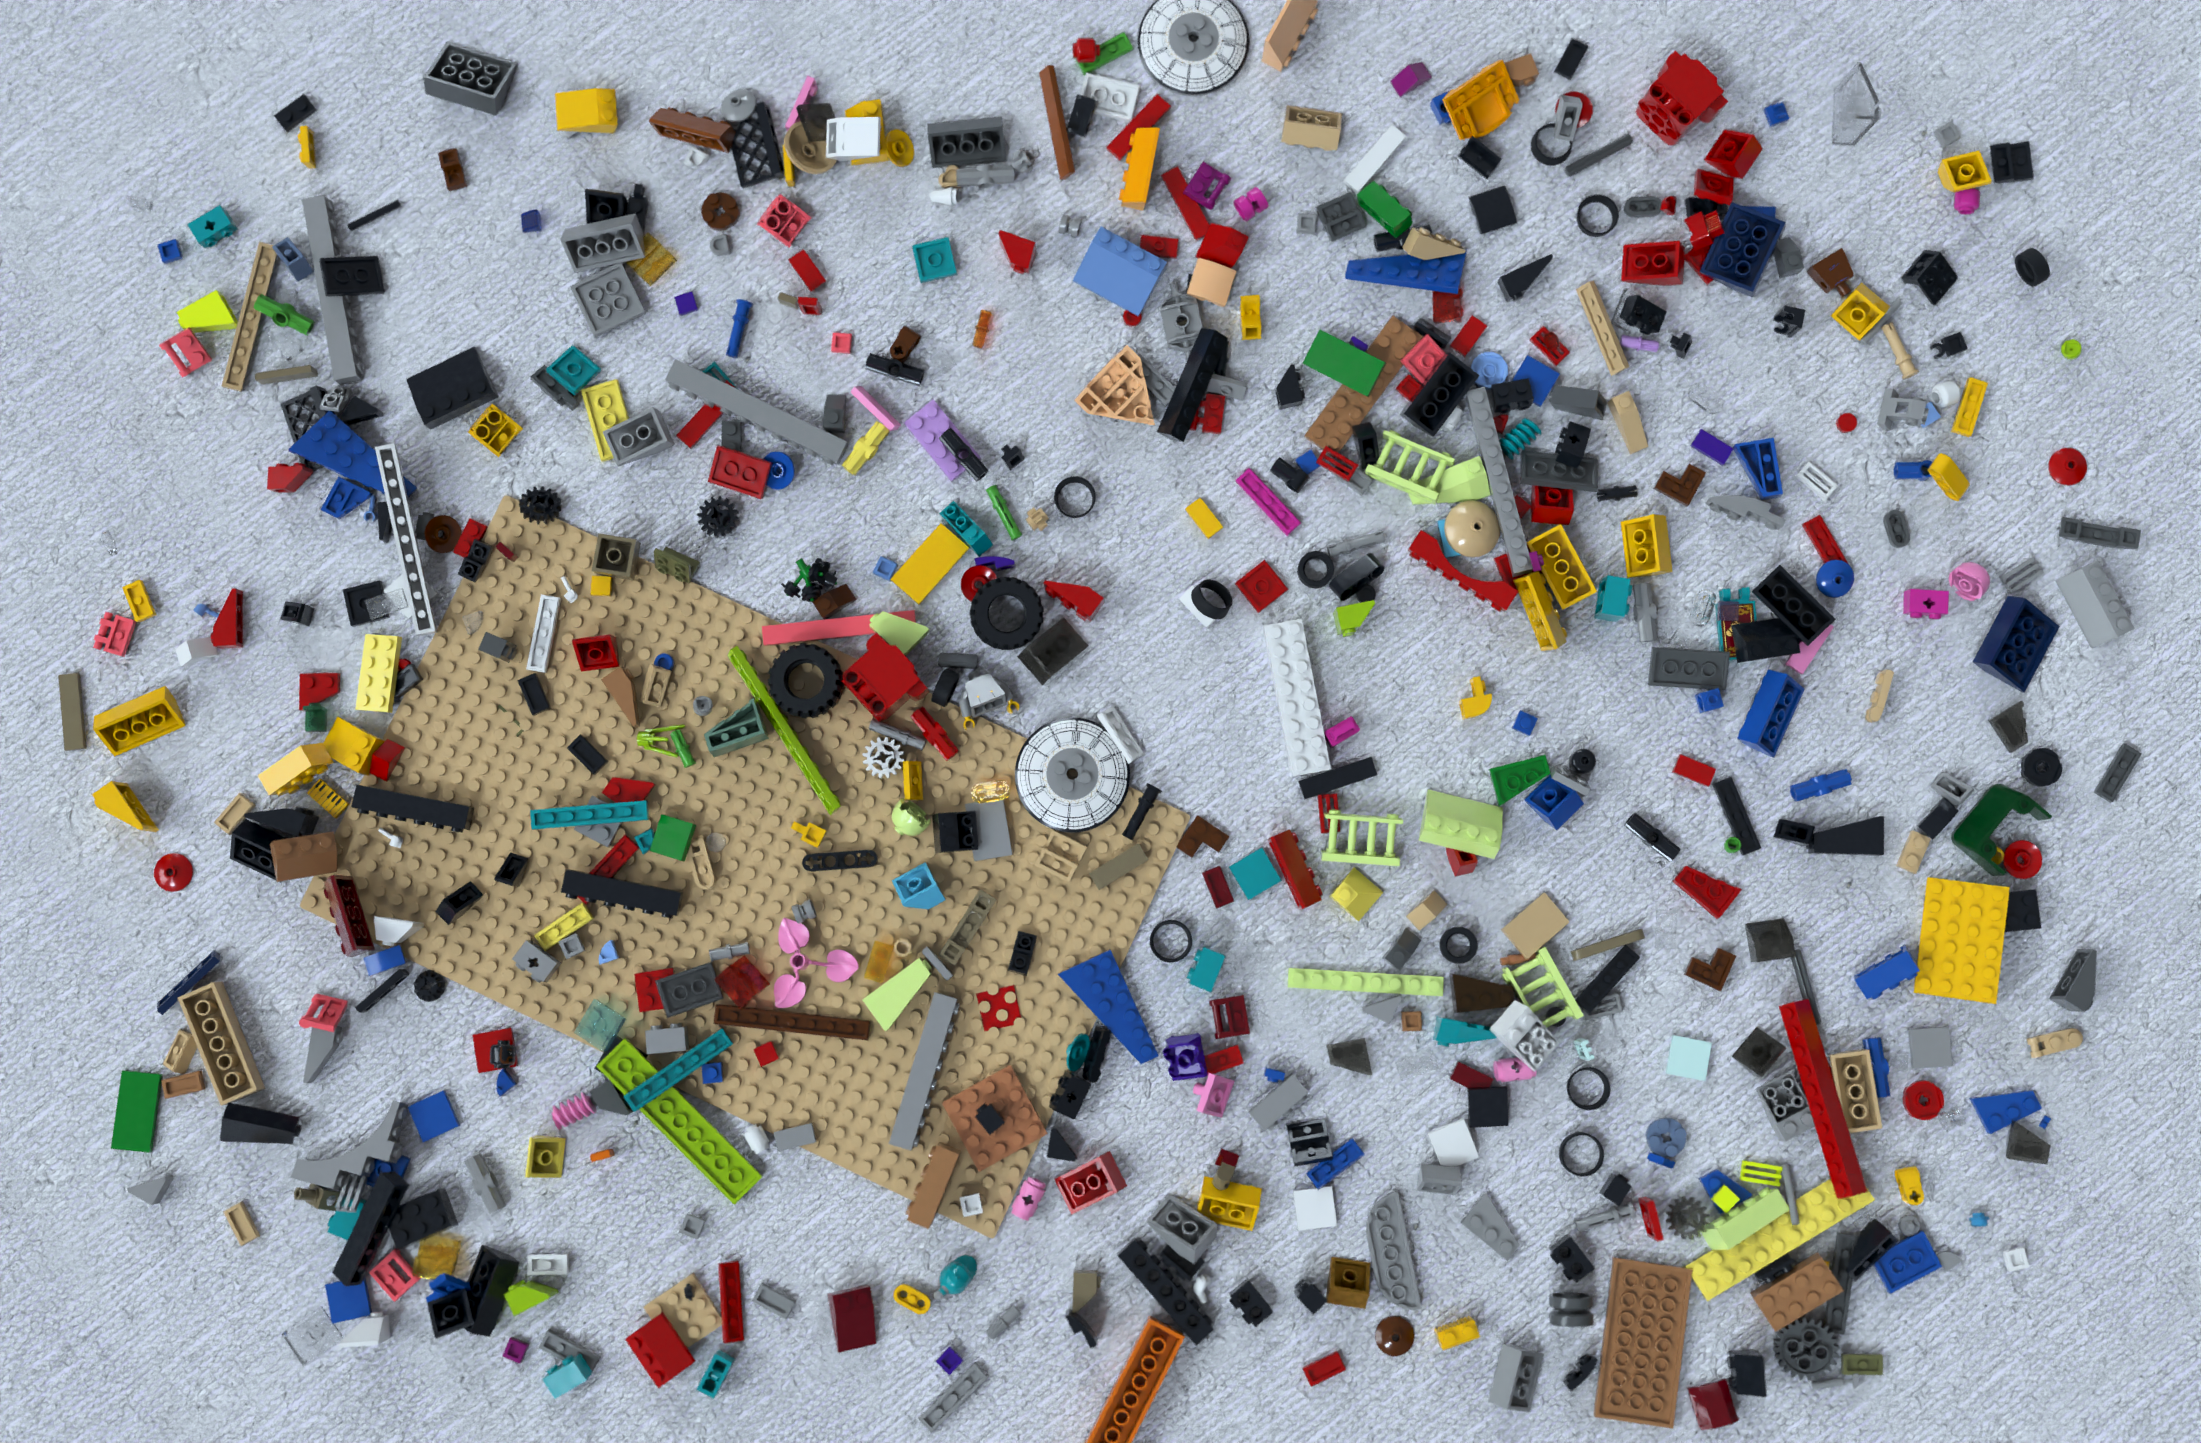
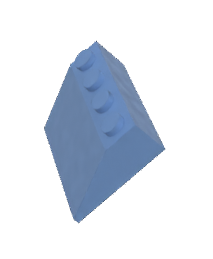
(1120, 271)

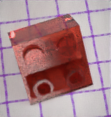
(742, 982)

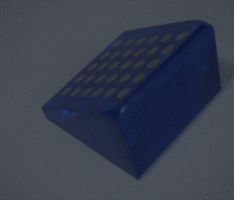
(531, 221)

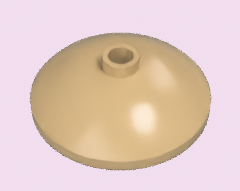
(797, 144)
(1461, 532)

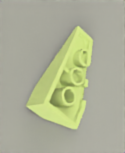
(1459, 483)

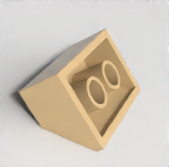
(1311, 128)

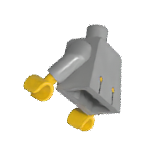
(984, 695)

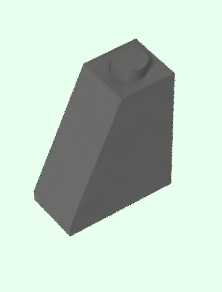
(1578, 401)

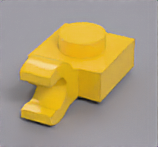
(811, 834)

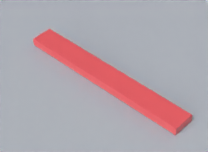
(823, 629)

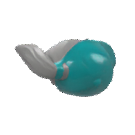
(956, 1277)

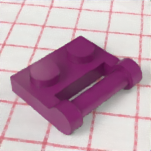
(1201, 182)

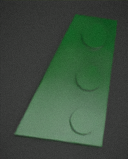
(1516, 777)

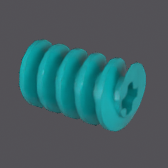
(1519, 436)

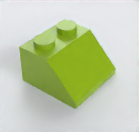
(1350, 617)
(528, 1294)

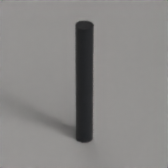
(374, 215)

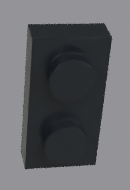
(295, 113)

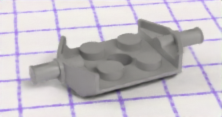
(1180, 305)

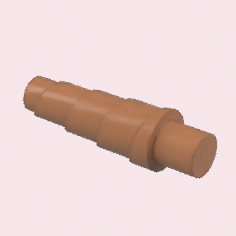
(1515, 959)

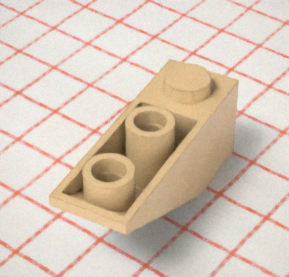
(1427, 246)

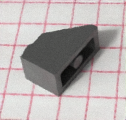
(1788, 258)
(835, 413)
(1402, 949)
(610, 1098)

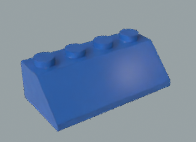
(1771, 713)

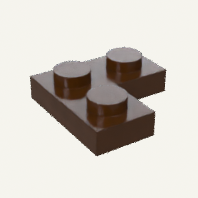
(1680, 489)
(1200, 832)
(1711, 974)

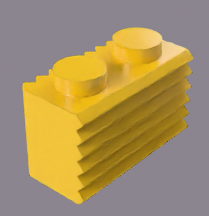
(1456, 1333)

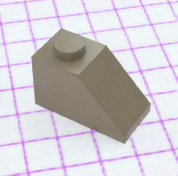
(1084, 1287)

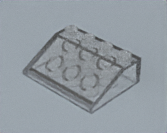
(1854, 107)

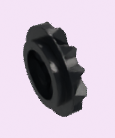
(437, 989)

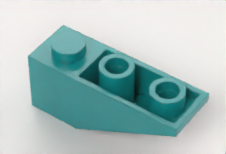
(966, 528)

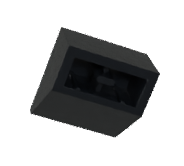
(955, 832)

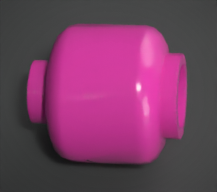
(1967, 201)

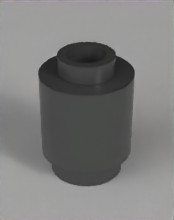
(421, 524)

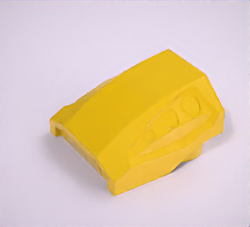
(494, 430)

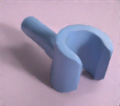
(371, 510)
(201, 609)

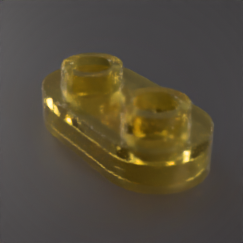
(990, 792)

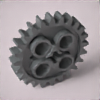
(1817, 1363)

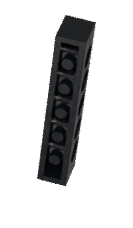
(1195, 1332)

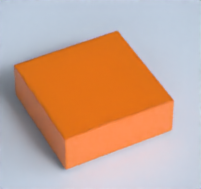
(602, 1155)

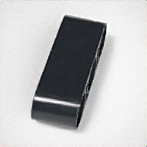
(1356, 576)

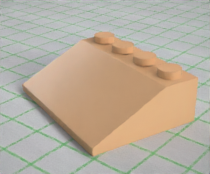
(1287, 31)

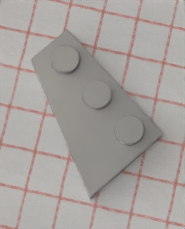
(1490, 1227)

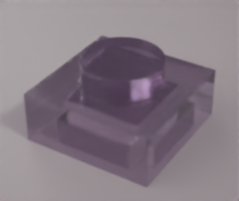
(1727, 611)

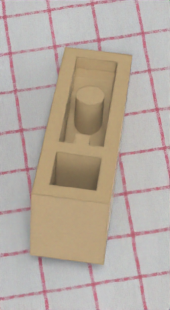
(1628, 421)

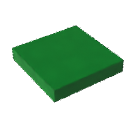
(673, 837)

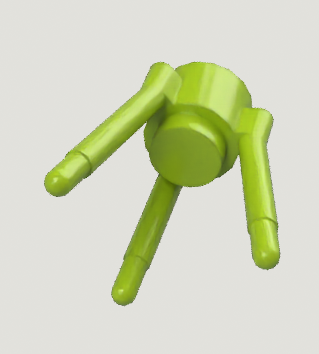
(647, 739)

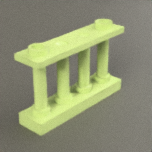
(1411, 485)
(1350, 854)
(1552, 975)

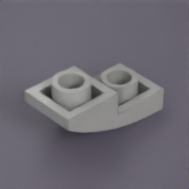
(336, 399)

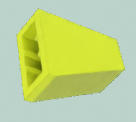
(208, 314)

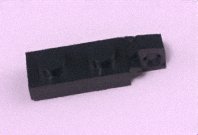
(638, 205)

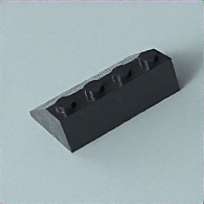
(451, 388)

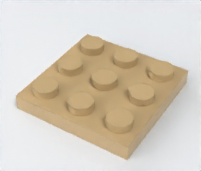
(689, 1318)

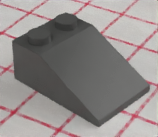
(2077, 983)

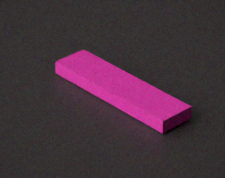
(1268, 502)

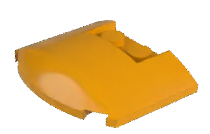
(1481, 102)

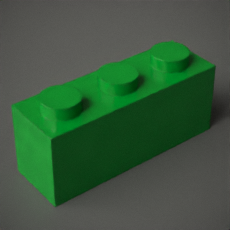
(1385, 209)

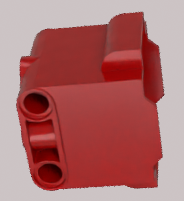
(1680, 98)
(883, 679)

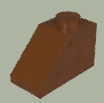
(834, 601)

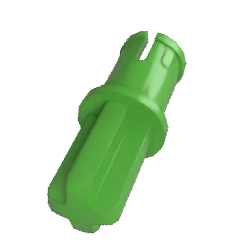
(682, 748)

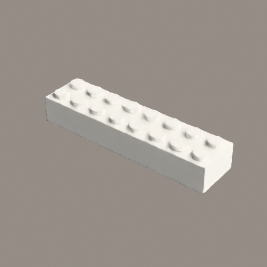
(1296, 698)

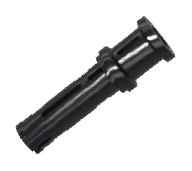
(1145, 803)

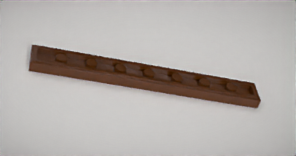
(792, 1022)

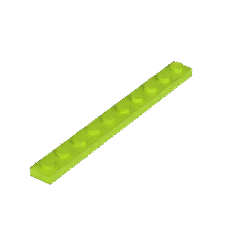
(780, 724)

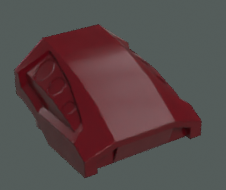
(1713, 1405)

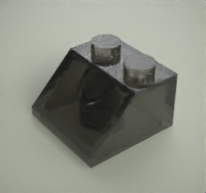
(1769, 940)

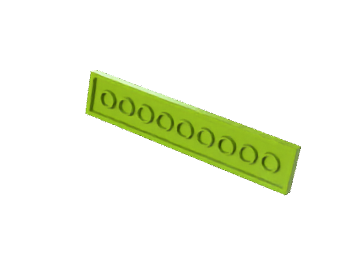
(683, 1124)

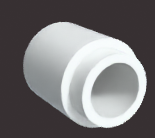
(1453, 420)
(756, 1138)

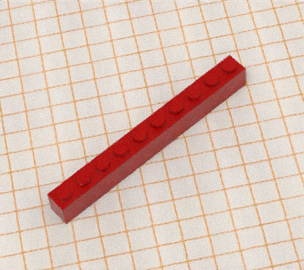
(1823, 1099)

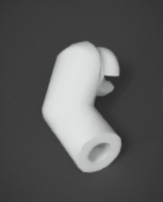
(1199, 1287)

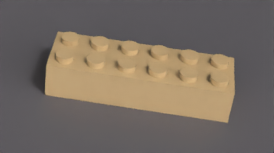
(221, 1043)

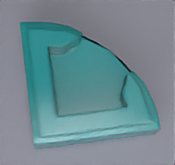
(645, 840)

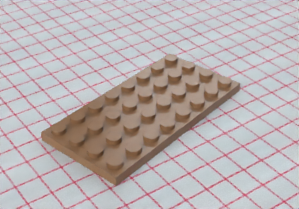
(1642, 1342)

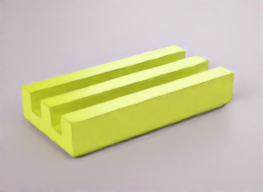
(1777, 1176)

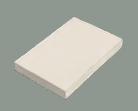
(1113, 97)

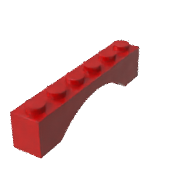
(1428, 549)

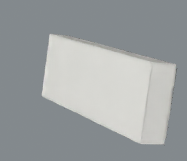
(1120, 734)

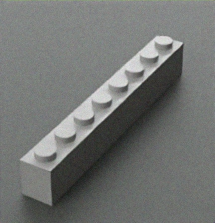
(923, 1071)

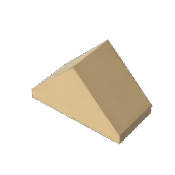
(1426, 910)

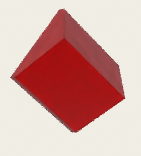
(596, 652)

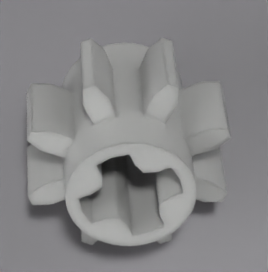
(1023, 161)

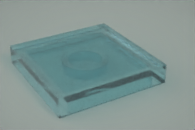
(600, 1025)

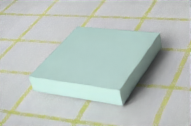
(1688, 1057)

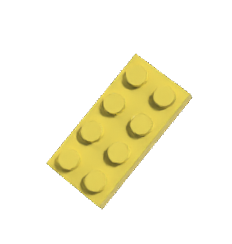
(378, 673)

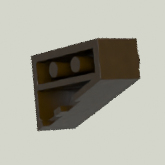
(1477, 994)

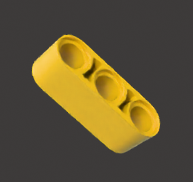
(1948, 477)

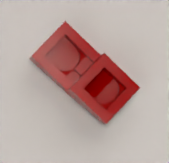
(806, 270)

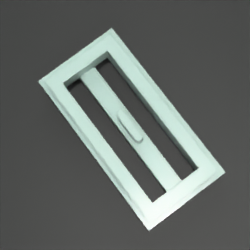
(1580, 1045)

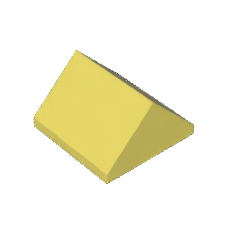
(545, 1157)

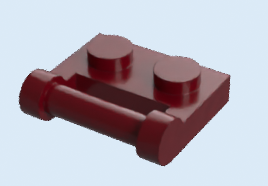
(1235, 1014)

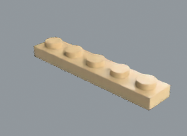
(1602, 328)

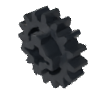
(540, 505)
(725, 516)

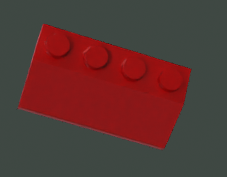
(1294, 869)

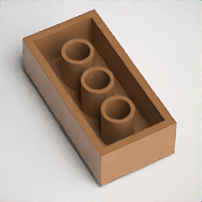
(932, 1189)
(1796, 1292)

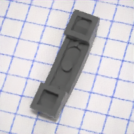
(2099, 535)

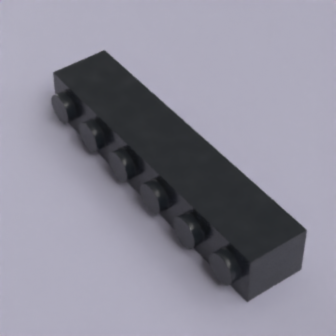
(1192, 384)
(412, 807)
(621, 892)
(370, 1228)

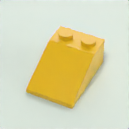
(586, 110)
(351, 745)
(123, 804)

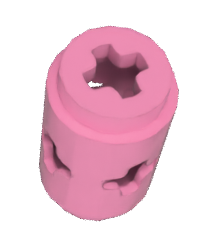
(1504, 1072)
(1029, 1187)

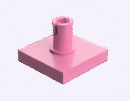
(1213, 1094)

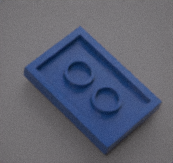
(1907, 1262)

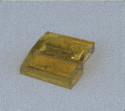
(655, 263)
(436, 1257)

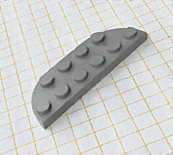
(1391, 1253)

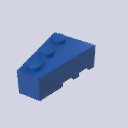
(1761, 466)
(1887, 973)

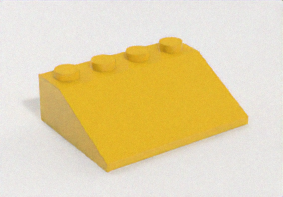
(1540, 611)

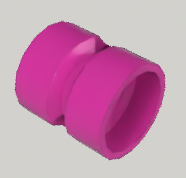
(1250, 204)

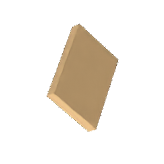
(1535, 925)

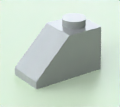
(1567, 117)

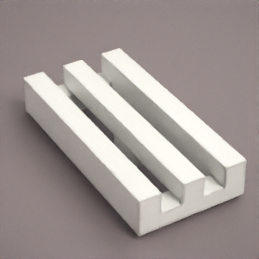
(1810, 485)

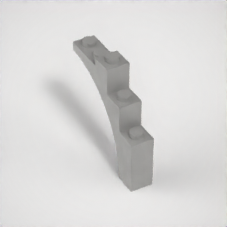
(360, 1161)

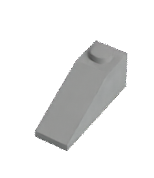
(320, 1050)

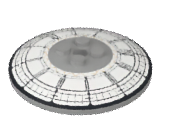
(1193, 66)
(1064, 802)

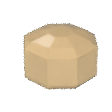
(903, 947)

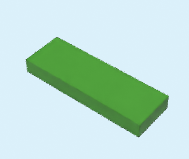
(1109, 52)

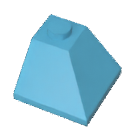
(918, 888)

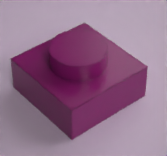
(1536, 560)

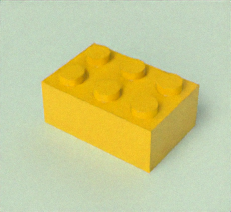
(296, 769)

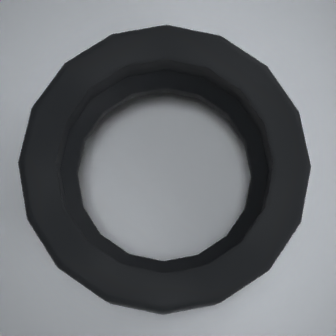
(2032, 267)
(1315, 555)
(945, 687)
(1458, 930)

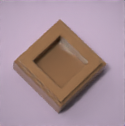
(1411, 1021)

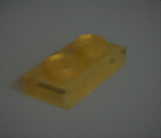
(878, 961)

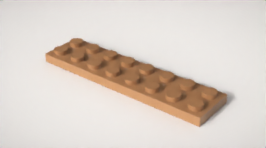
(1350, 407)

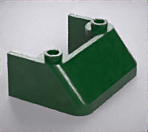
(1985, 816)

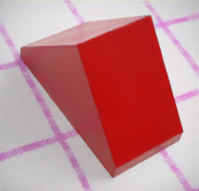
(385, 759)

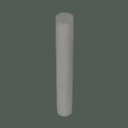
(1870, 334)
(1790, 1195)

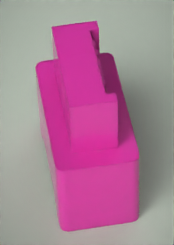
(1341, 731)

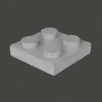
(1576, 782)
(600, 833)

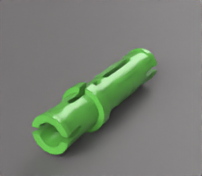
(994, 493)

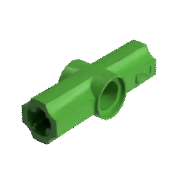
(284, 314)

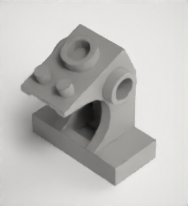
(1915, 414)

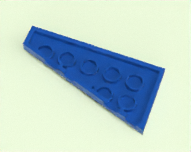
(1408, 271)
(343, 452)
(1108, 997)

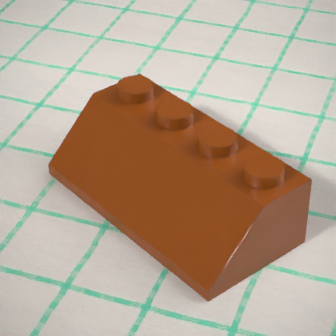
(693, 129)

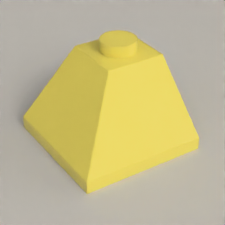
(1356, 894)

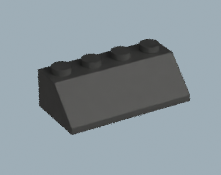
(966, 142)

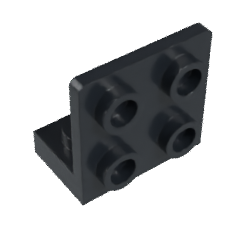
(1931, 274)

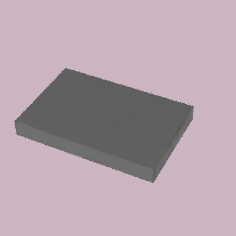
(688, 989)

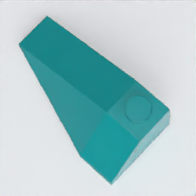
(1458, 1032)

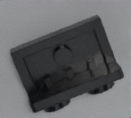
(1512, 396)
(1184, 1268)
(1768, 1273)

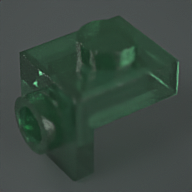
(315, 718)

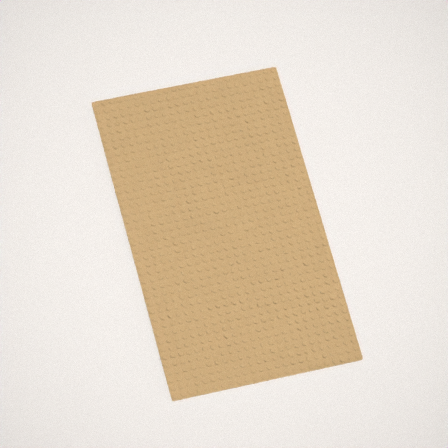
(844, 1086)

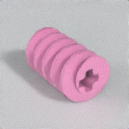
(569, 1113)

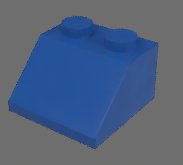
(1554, 802)

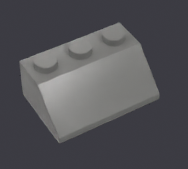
(1515, 1378)

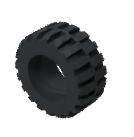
(1032, 609)
(791, 659)

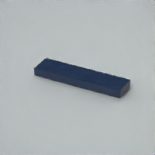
(188, 982)

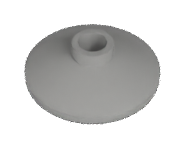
(738, 106)

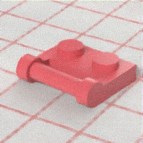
(190, 348)
(329, 1014)
(389, 1277)

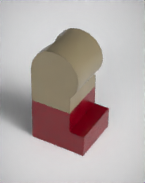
(1227, 1163)

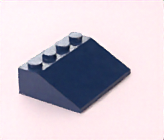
(1744, 250)
(2016, 643)

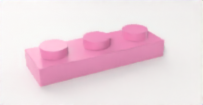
(808, 90)

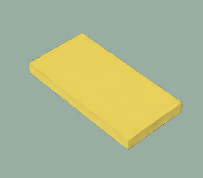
(605, 409)

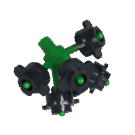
(817, 572)

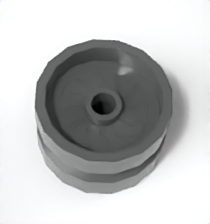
(1571, 1309)

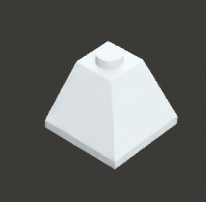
(394, 930)
(370, 1331)

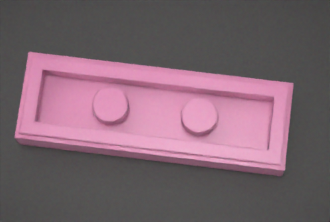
(875, 408)
(1801, 660)

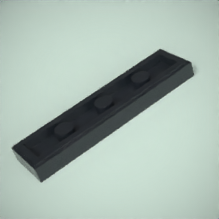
(1337, 778)
(1736, 815)
(1607, 979)

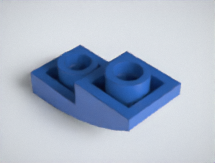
(384, 960)

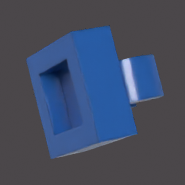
(1776, 114)

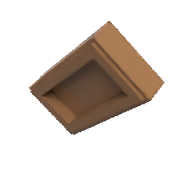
(183, 1084)

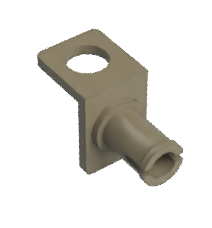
(316, 1196)

